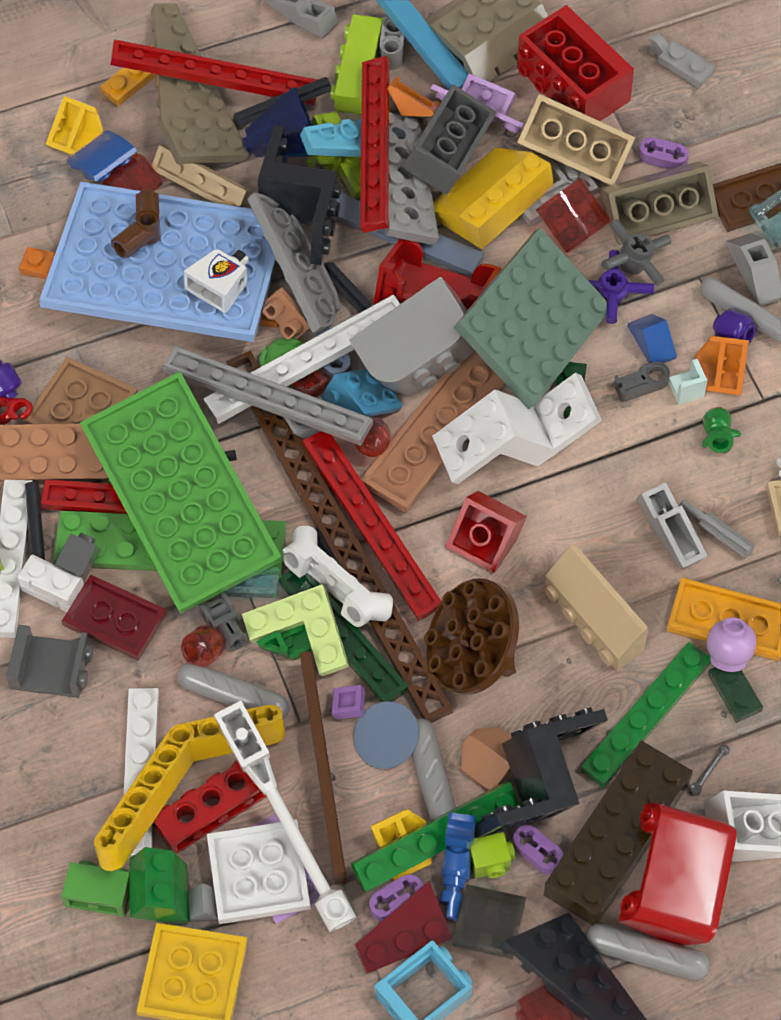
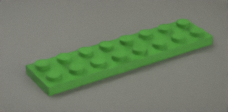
(121, 543)

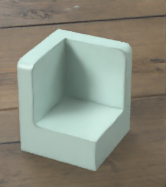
(689, 385)

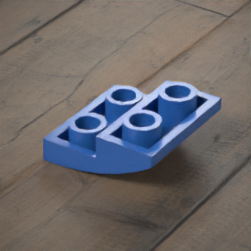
(102, 156)

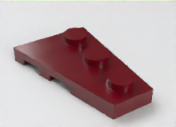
(404, 931)

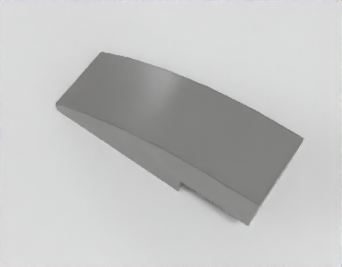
(308, 14)
(671, 525)

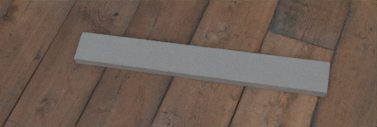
(269, 395)

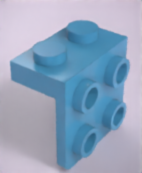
(361, 394)

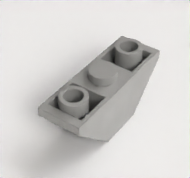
(757, 267)

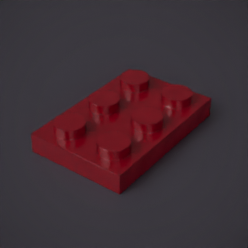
(114, 617)

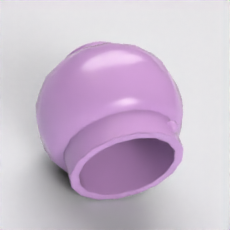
(731, 644)

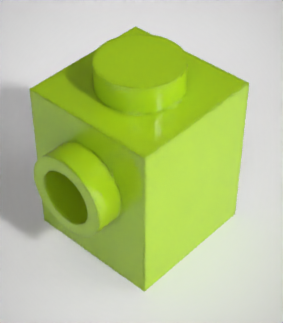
(491, 856)

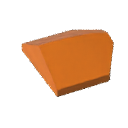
(409, 101)
(723, 364)

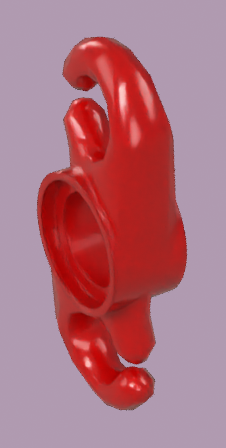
(13, 406)

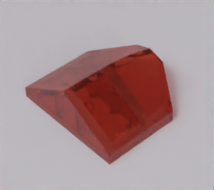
(134, 175)

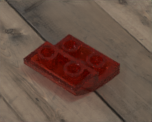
(573, 215)

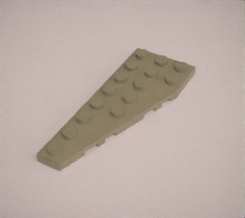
(191, 112)

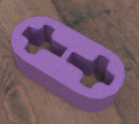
(663, 153)
(542, 845)
(392, 892)

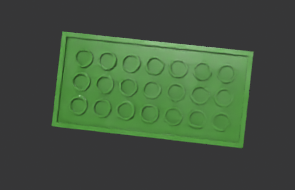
(181, 492)

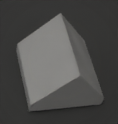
(202, 903)

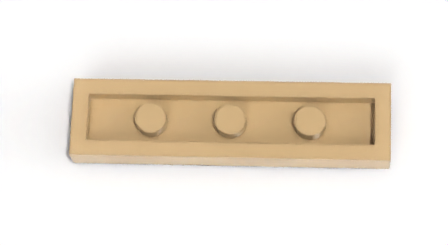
(200, 179)

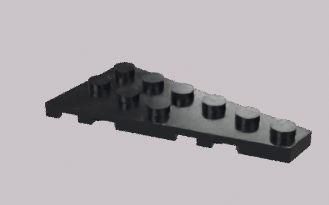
(572, 970)

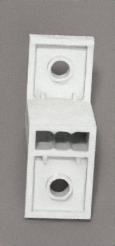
(509, 428)

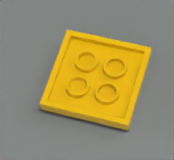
(191, 974)

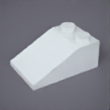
(755, 820)

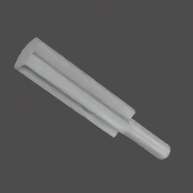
(720, 530)

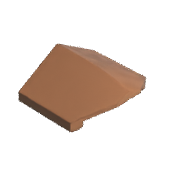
(485, 758)

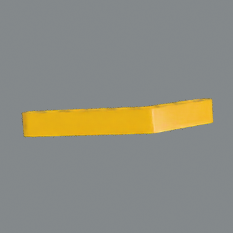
(162, 775)

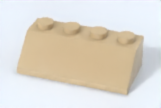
(575, 140)
(596, 609)

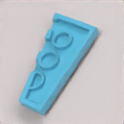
(333, 140)

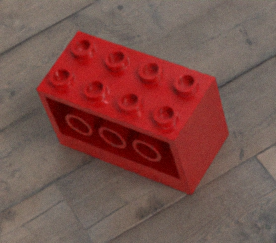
(574, 65)

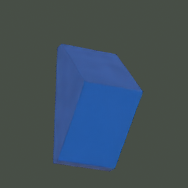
(653, 338)

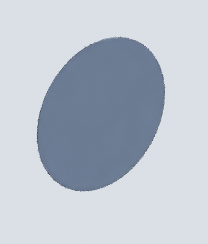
(386, 735)

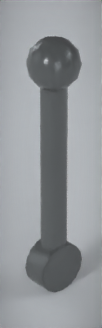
(695, 788)

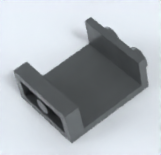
(48, 664)

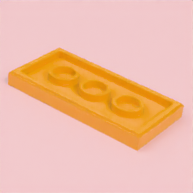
(703, 605)

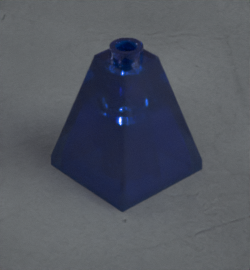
(286, 112)

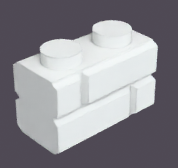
(49, 583)

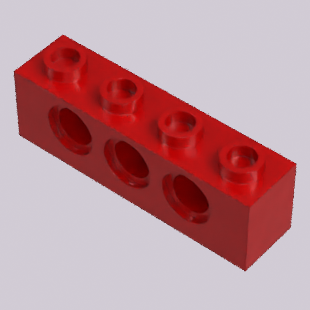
(206, 818)

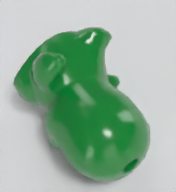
(717, 426)

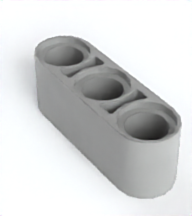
(392, 43)

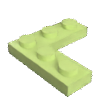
(307, 608)

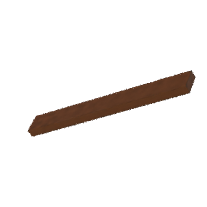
(323, 768)

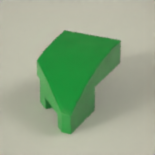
(287, 644)

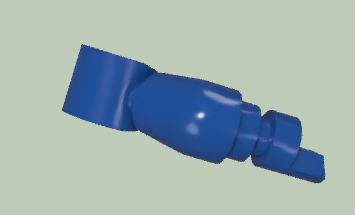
(456, 861)

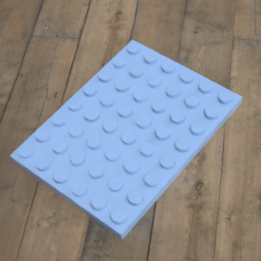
(150, 283)

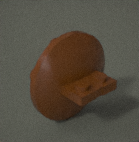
(473, 637)

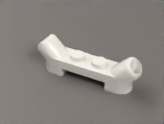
(358, 603)

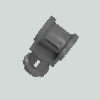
(222, 617)

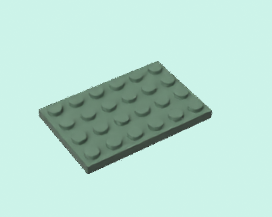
(533, 318)

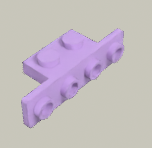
(492, 96)

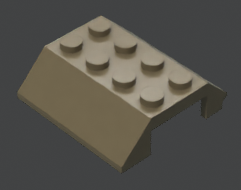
(485, 32)

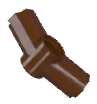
(144, 229)

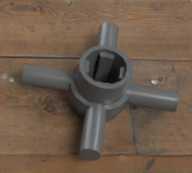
(636, 253)

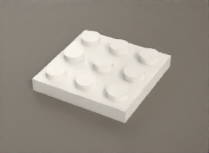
(256, 873)

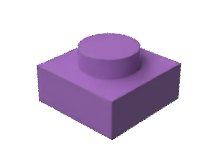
(348, 702)

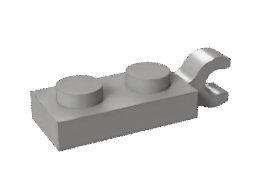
(681, 60)

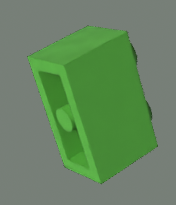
(96, 889)

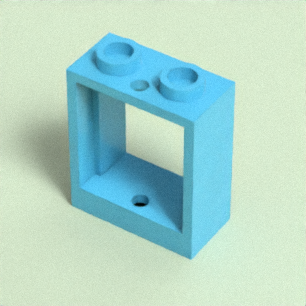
(442, 959)

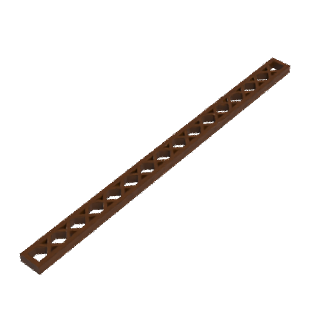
(359, 554)

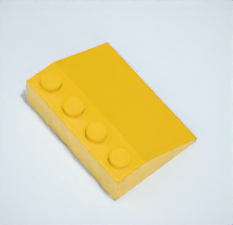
(493, 194)

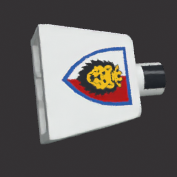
(218, 278)

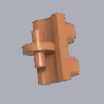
(286, 314)

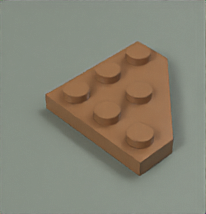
(77, 394)

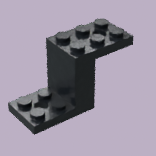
(301, 191)
(540, 771)

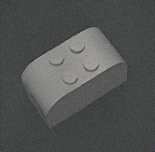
(415, 340)

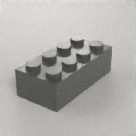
(449, 139)

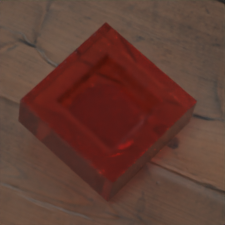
(312, 384)

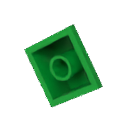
(158, 886)

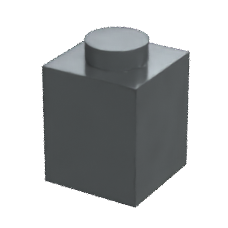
(78, 555)

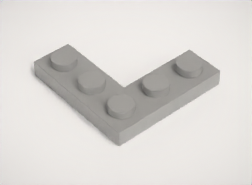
(565, 176)

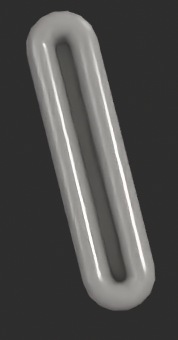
(730, 299)
(228, 688)
(432, 772)
(648, 951)

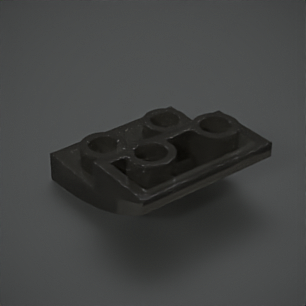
(488, 919)

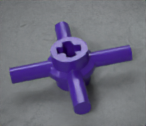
(615, 287)

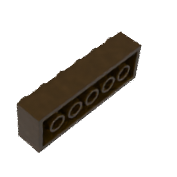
(613, 837)

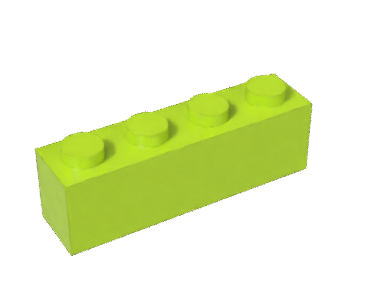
(361, 45)

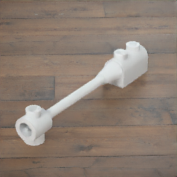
(254, 760)

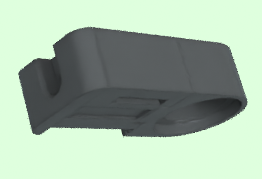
(640, 382)

